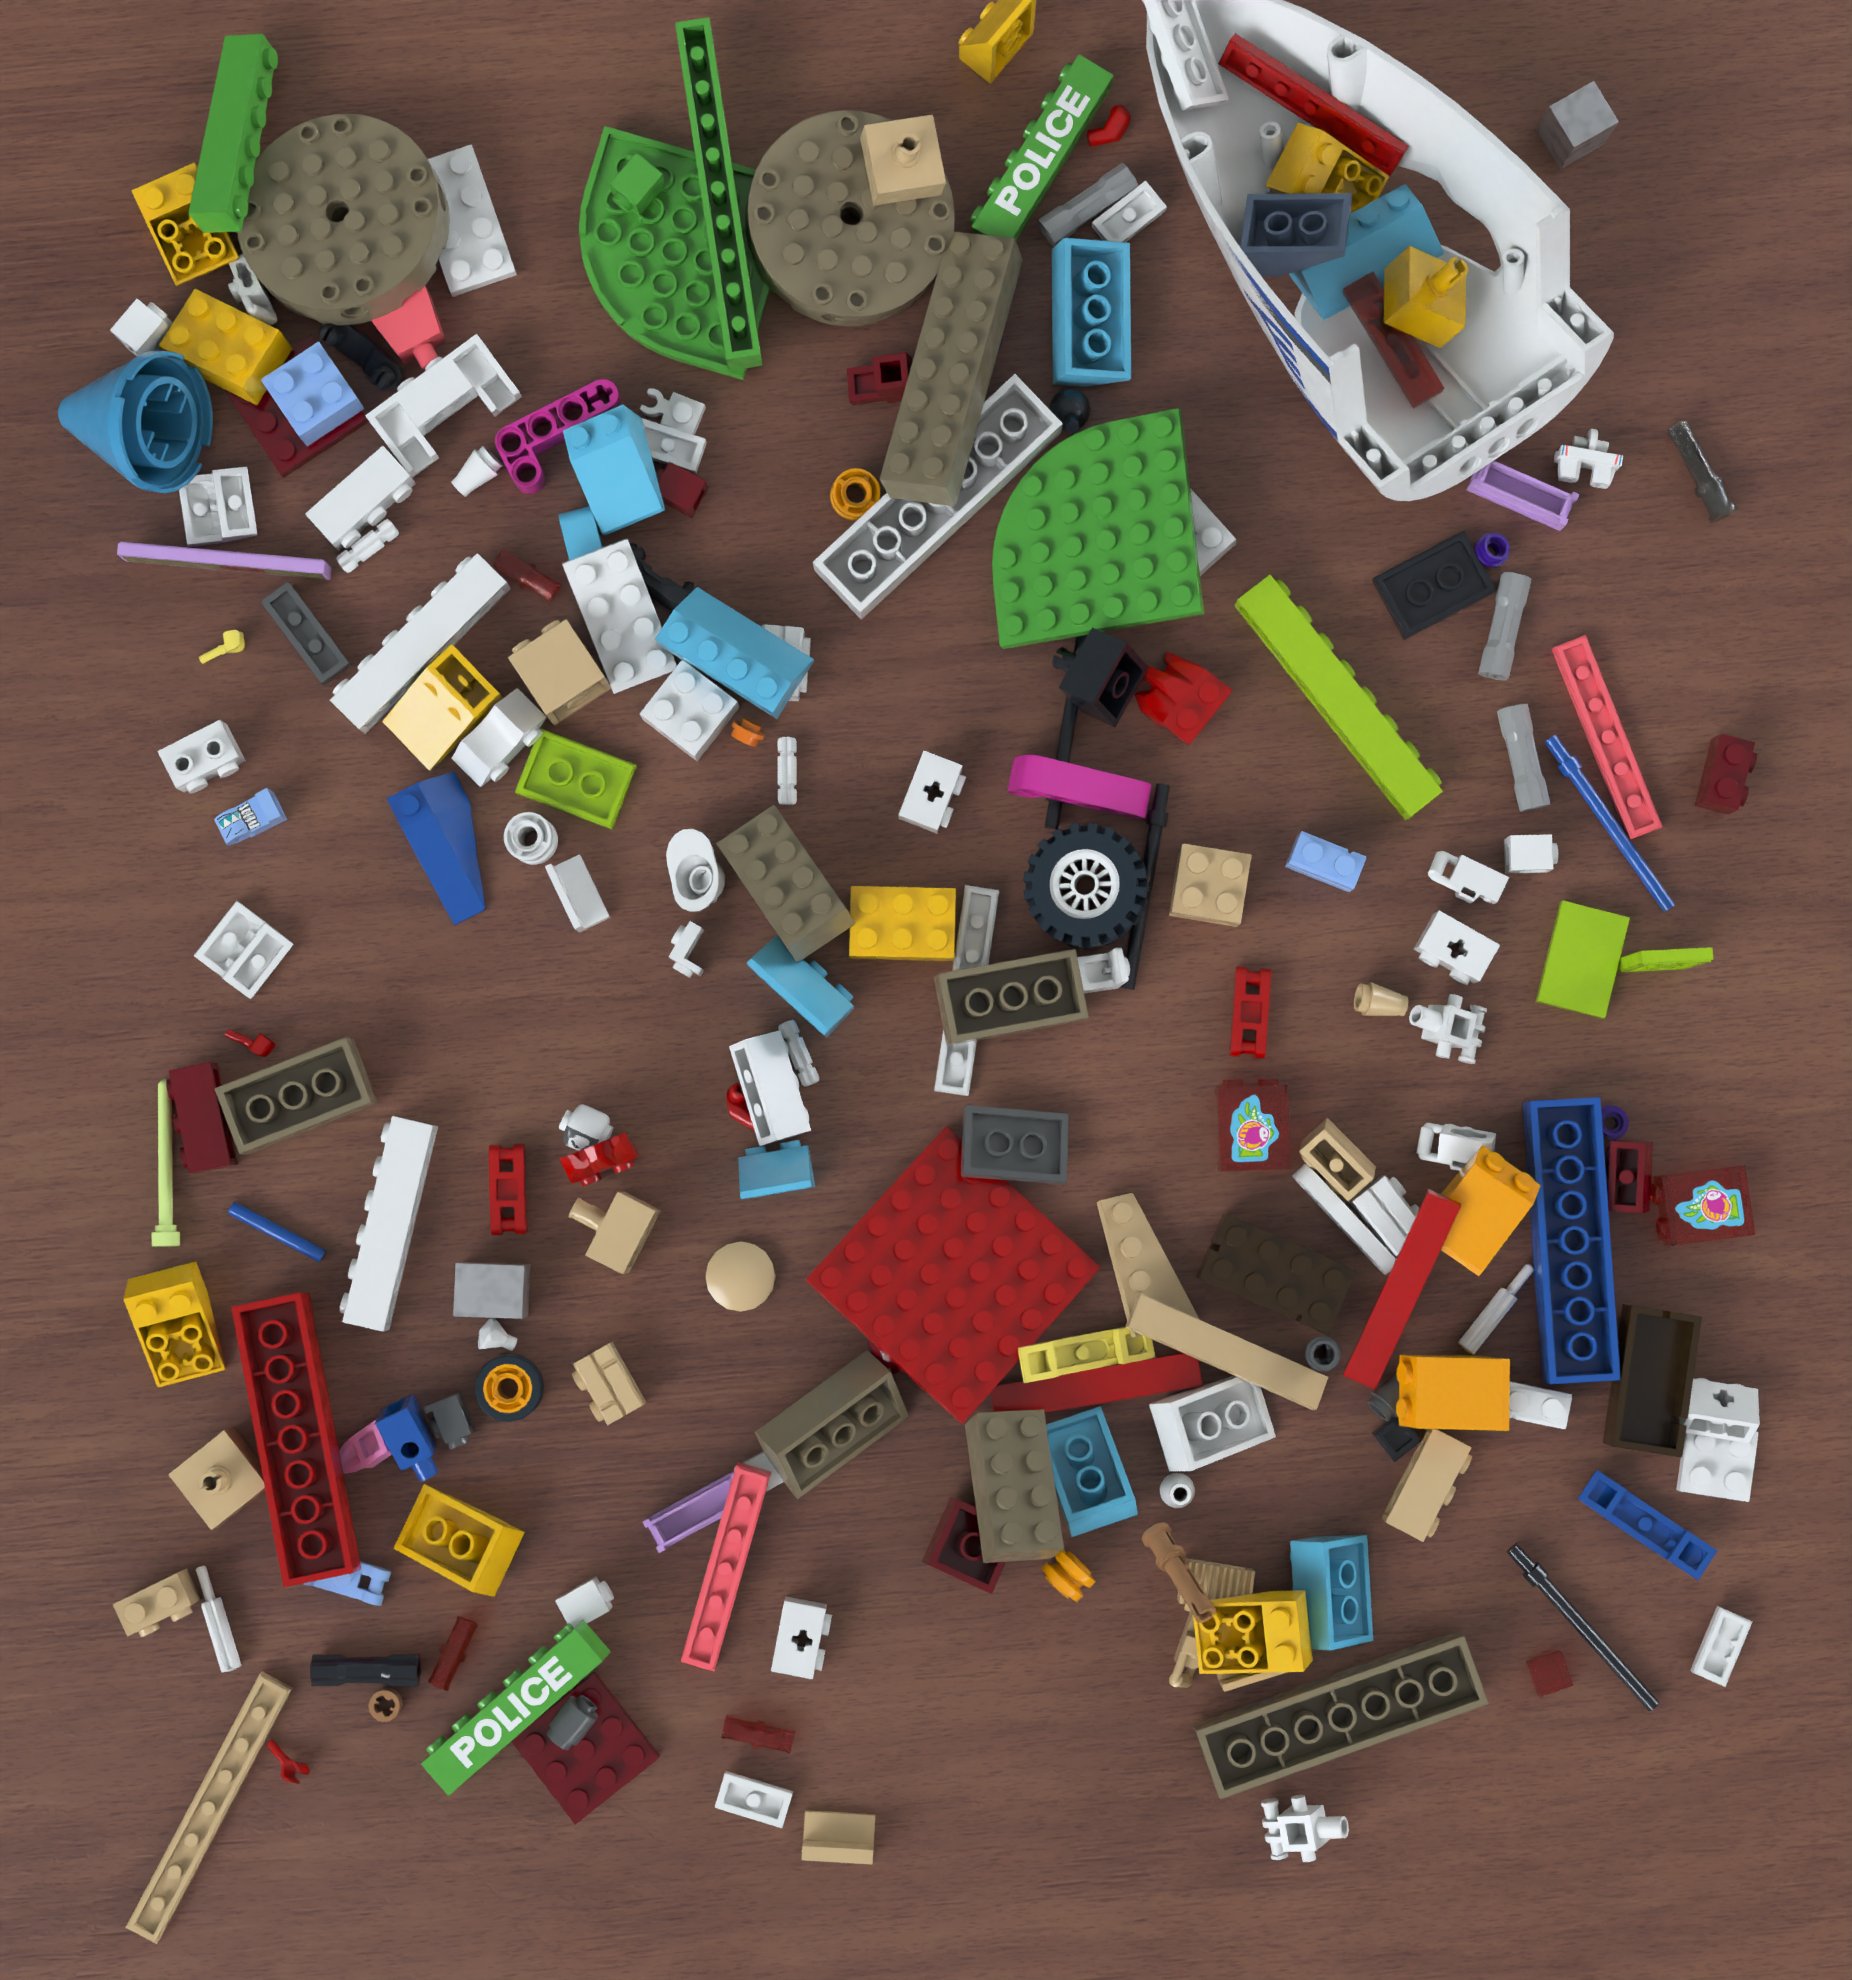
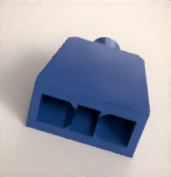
(405, 1423)

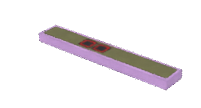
(224, 560)

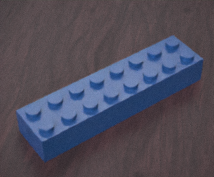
(1571, 1241)

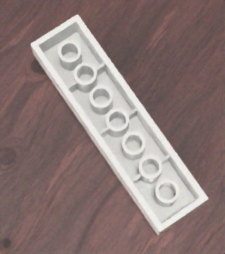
(902, 533)

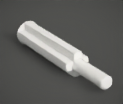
(1493, 1312)
(218, 1624)

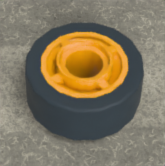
(490, 1394)

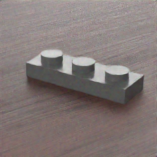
(305, 633)

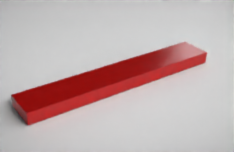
(1312, 104)
(1402, 1289)
(1100, 1385)

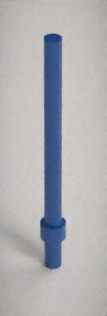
(1570, 768)

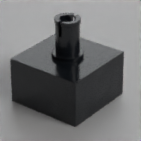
(1101, 676)

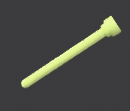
(165, 1233)

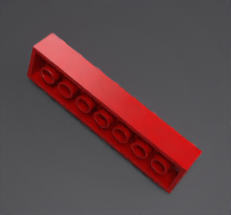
(296, 1439)

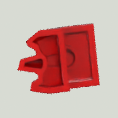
(1181, 697)
(591, 1161)

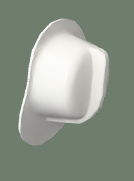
(694, 870)

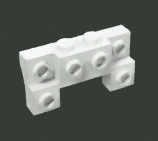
(437, 395)

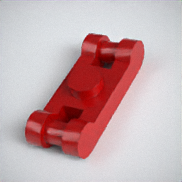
(1250, 1012)
(507, 1189)

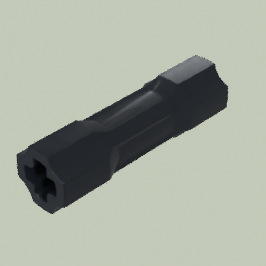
(339, 1670)

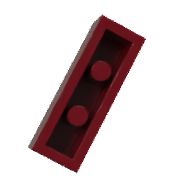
(201, 1118)

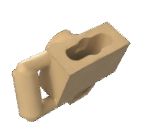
(1185, 1656)

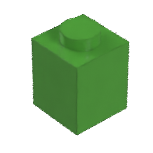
(637, 185)

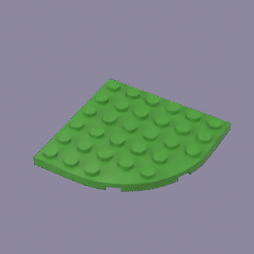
(657, 266)
(1099, 535)

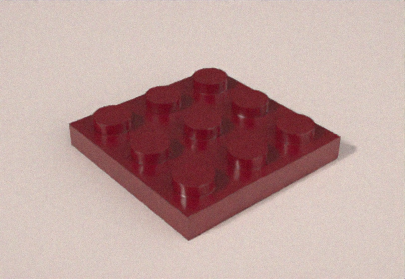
(277, 434)
(602, 1761)

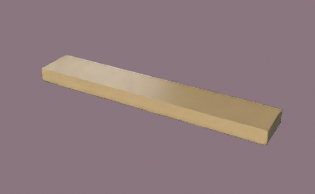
(1226, 1352)

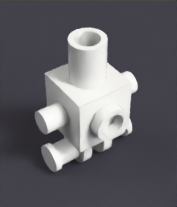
(1451, 1027)
(1300, 1828)

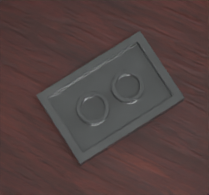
(1014, 1144)

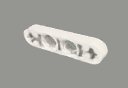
(1344, 1218)

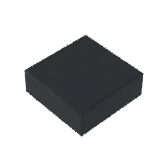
(1396, 1439)

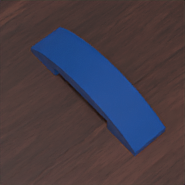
(1647, 1525)

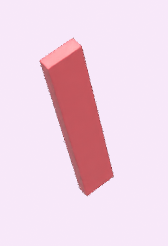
(1606, 737)
(725, 1566)

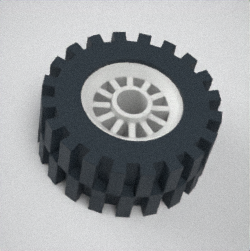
(1108, 920)

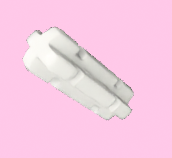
(367, 545)
(787, 770)
(799, 1053)

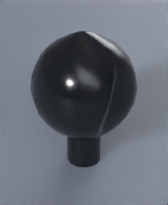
(1071, 409)

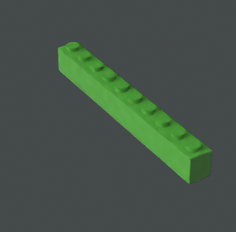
(718, 194)

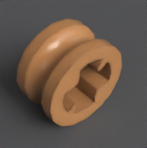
(382, 1715)

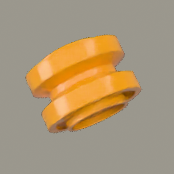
(858, 478)
(1068, 1575)

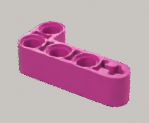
(555, 415)
(1078, 785)

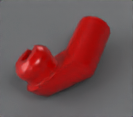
(1113, 129)
(737, 1106)

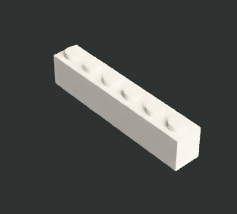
(428, 633)
(389, 1223)

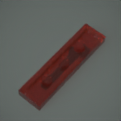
(1396, 347)

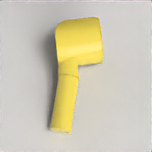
(233, 643)

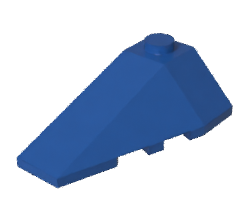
(441, 833)

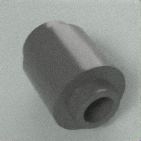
(572, 1722)

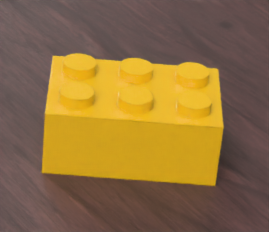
(226, 345)
(902, 923)

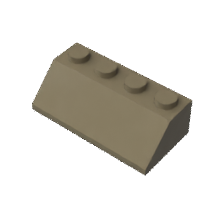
(832, 1423)

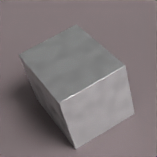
(1577, 125)
(491, 1290)

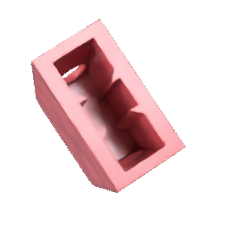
(413, 329)

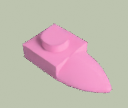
(363, 1450)

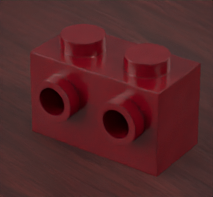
(1725, 774)
(1629, 1175)

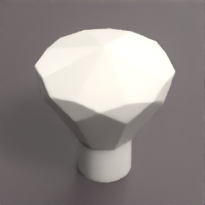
(493, 1336)

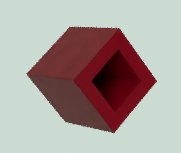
(681, 489)

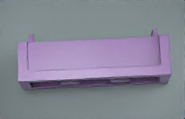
(1523, 494)
(689, 1513)

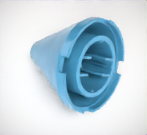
(145, 420)

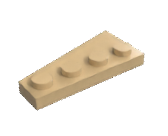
(1139, 1258)

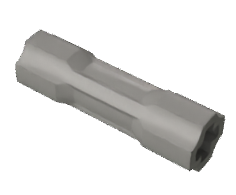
(1067, 218)
(1510, 601)
(1518, 734)

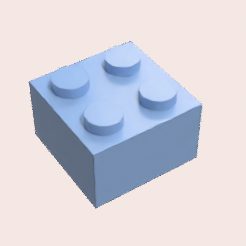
(312, 394)

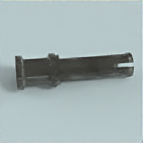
(1708, 485)

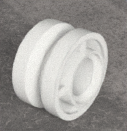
(515, 835)

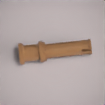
(1172, 1560)

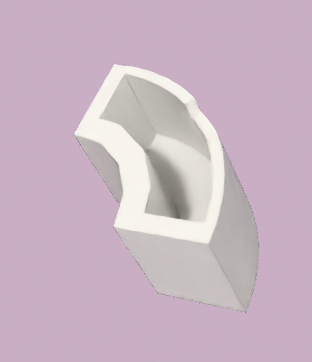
(499, 738)

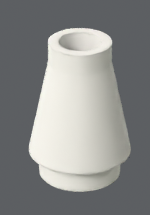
(477, 470)
(1169, 1485)

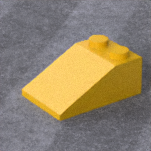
(997, 36)
(459, 1541)

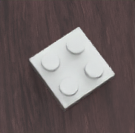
(1717, 1467)

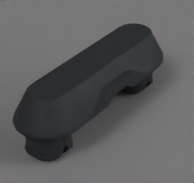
(365, 352)
(661, 588)

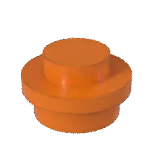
(747, 731)

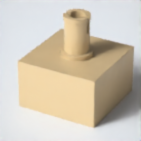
(903, 160)
(619, 1230)
(220, 1478)

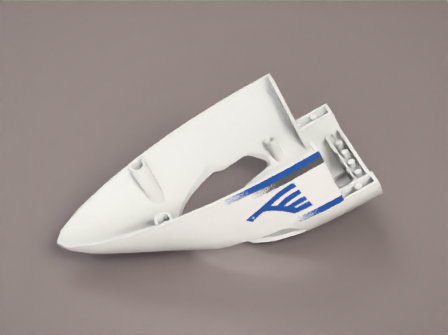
(1525, 332)

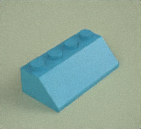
(1373, 241)
(1091, 312)
(734, 651)

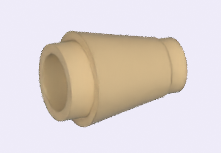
(1379, 1001)

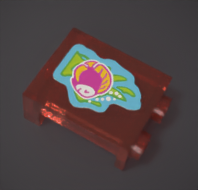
(1253, 1126)
(1703, 1205)

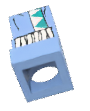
(250, 817)

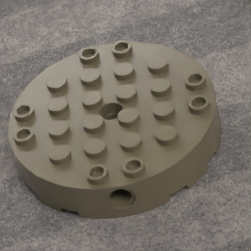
(344, 219)
(815, 258)

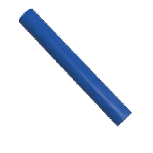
(277, 1232)

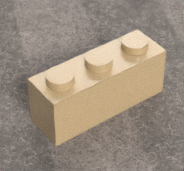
(1427, 1484)

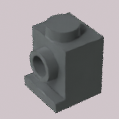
(451, 1420)

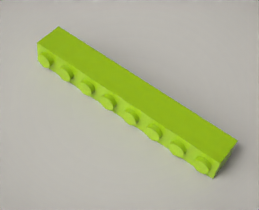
(1338, 696)

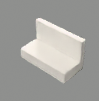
(578, 893)

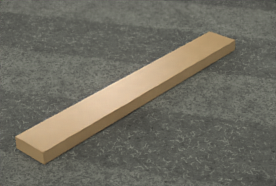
(209, 1807)

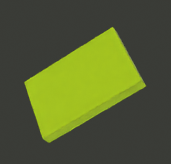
(576, 779)
(1582, 959)
(1665, 959)

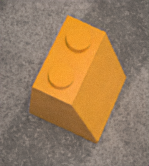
(1492, 1205)
(1453, 1392)

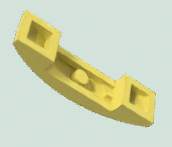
(1083, 1353)

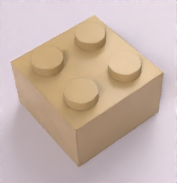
(1210, 885)

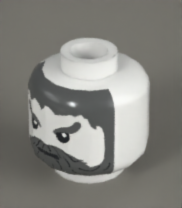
(585, 1127)

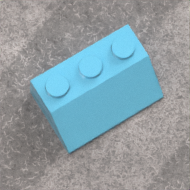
(802, 986)
(1336, 1588)

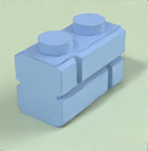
(1325, 861)

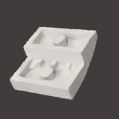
(218, 507)
(243, 949)

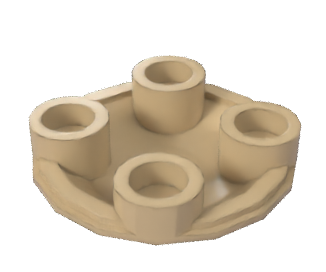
(740, 1276)

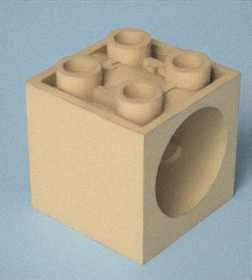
(559, 671)

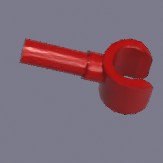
(260, 1046)
(288, 1766)

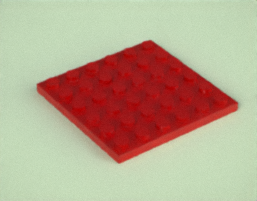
(952, 1276)

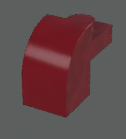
(880, 381)

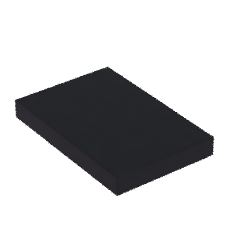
(1434, 585)

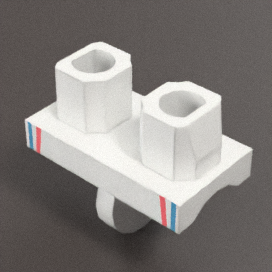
(1602, 464)

